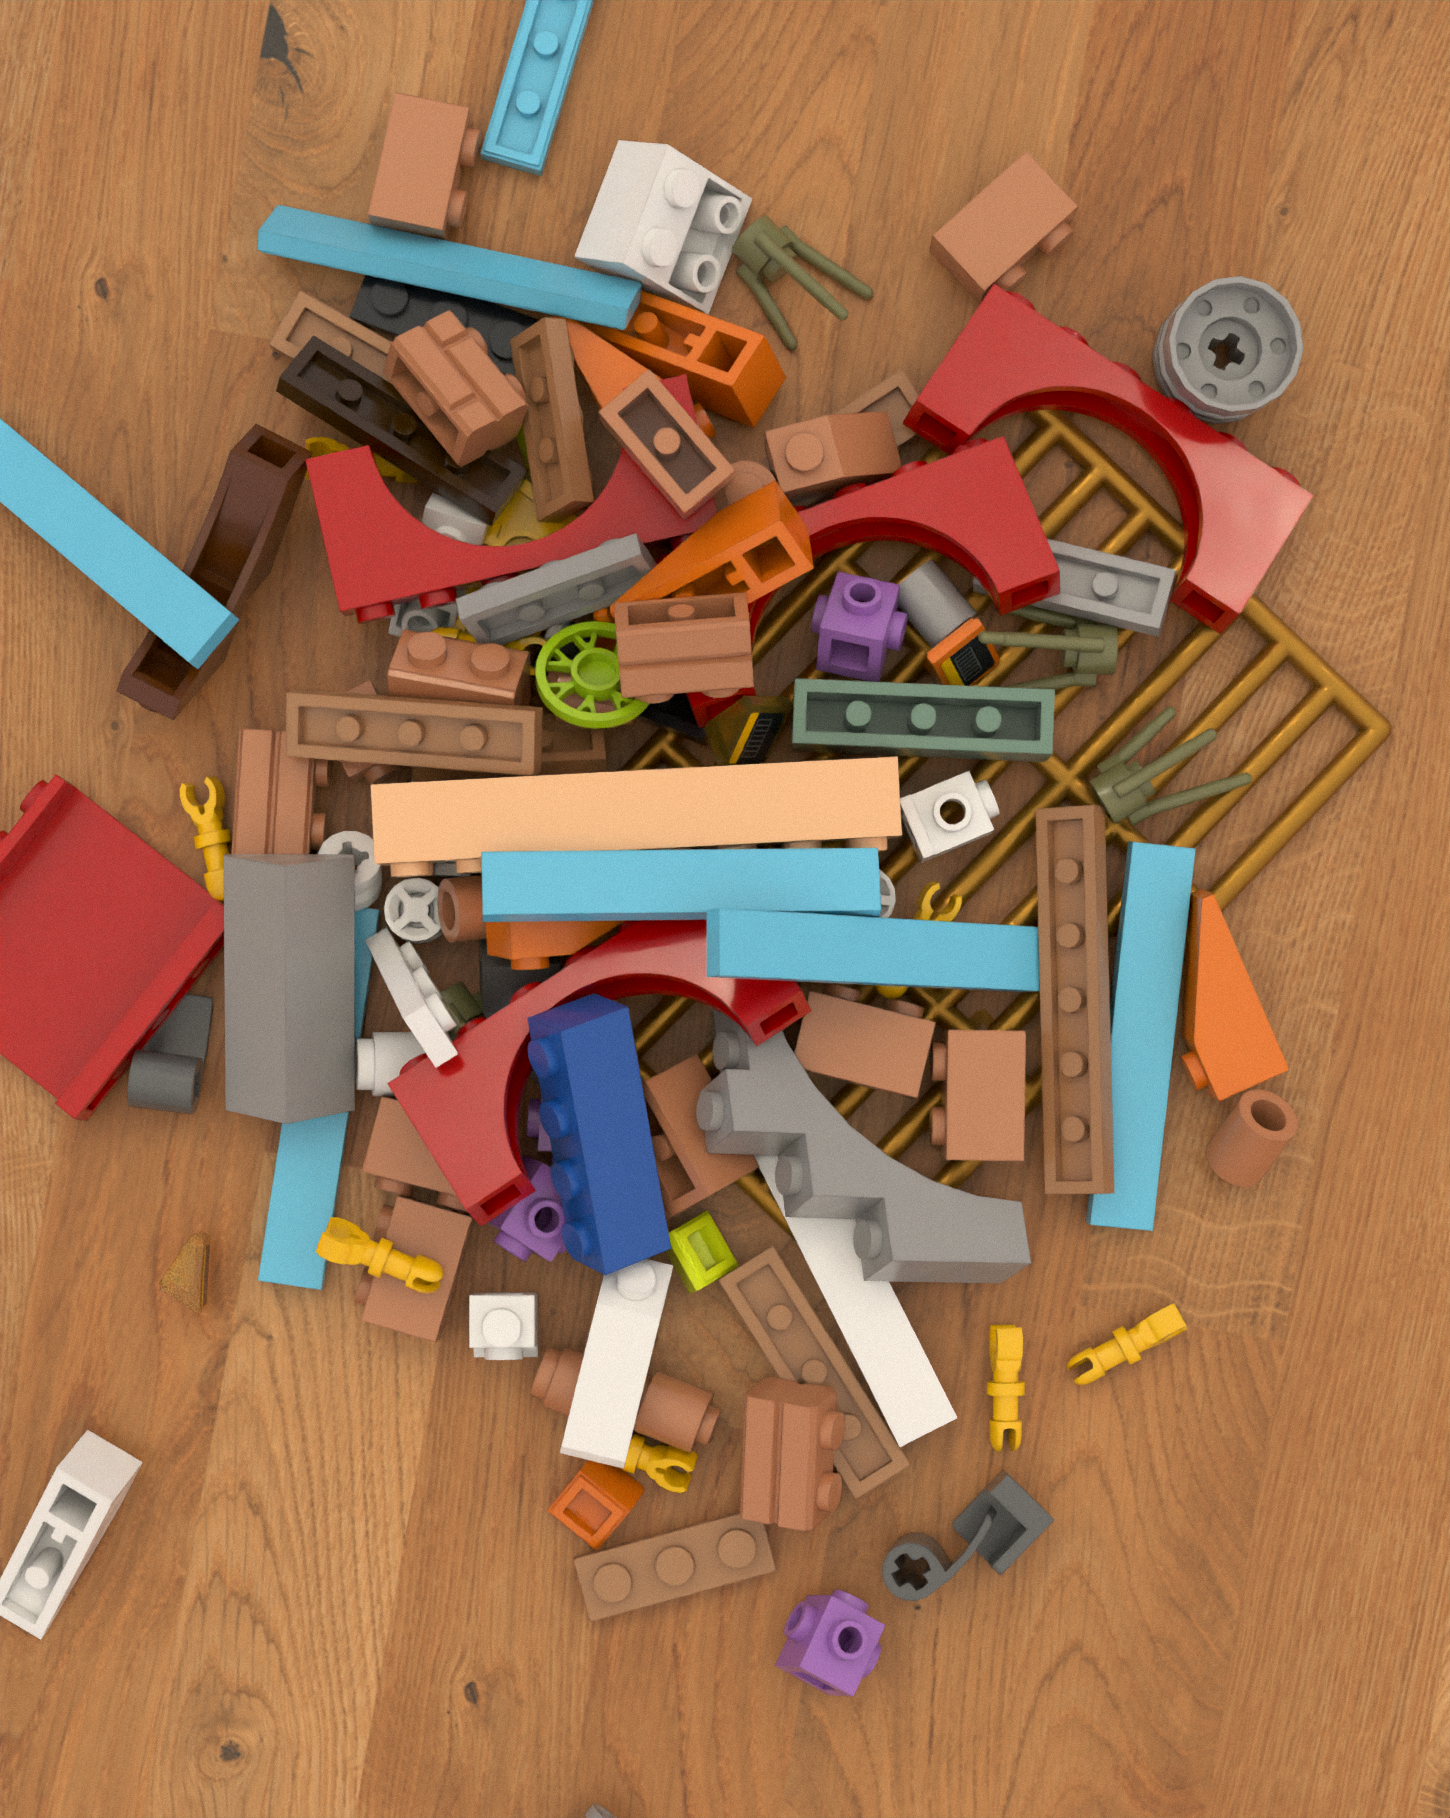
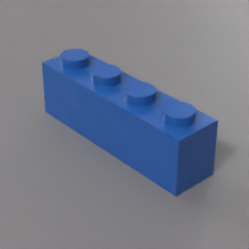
(598, 1133)

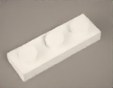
(414, 995)

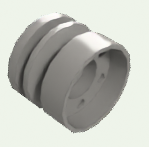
(1261, 341)

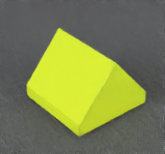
(699, 1252)

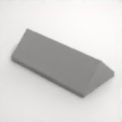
(289, 985)

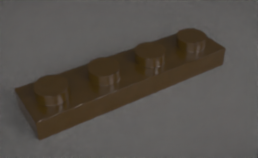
(378, 416)

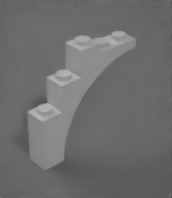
(829, 1170)

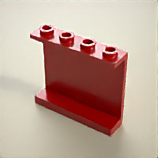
(91, 944)

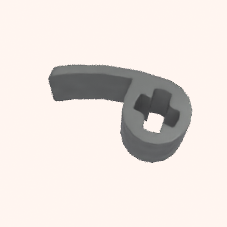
(172, 1065)
(939, 1567)

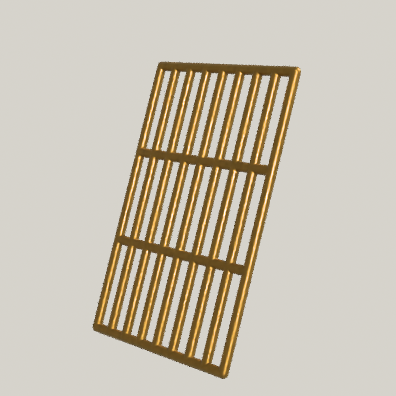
(1064, 777)

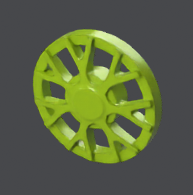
(593, 677)

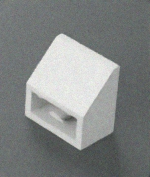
(663, 224)

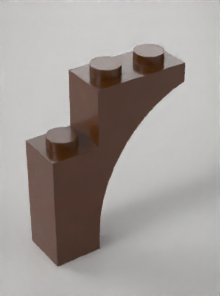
(227, 561)

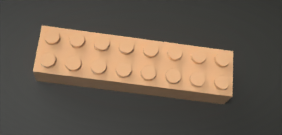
(637, 811)

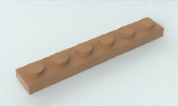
(1074, 1000)

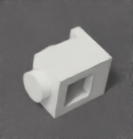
(934, 836)
(503, 1325)

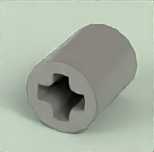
(933, 603)

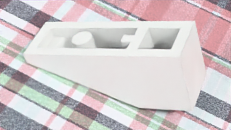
(616, 1363)
(65, 1531)

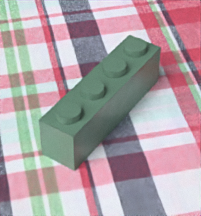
(922, 720)

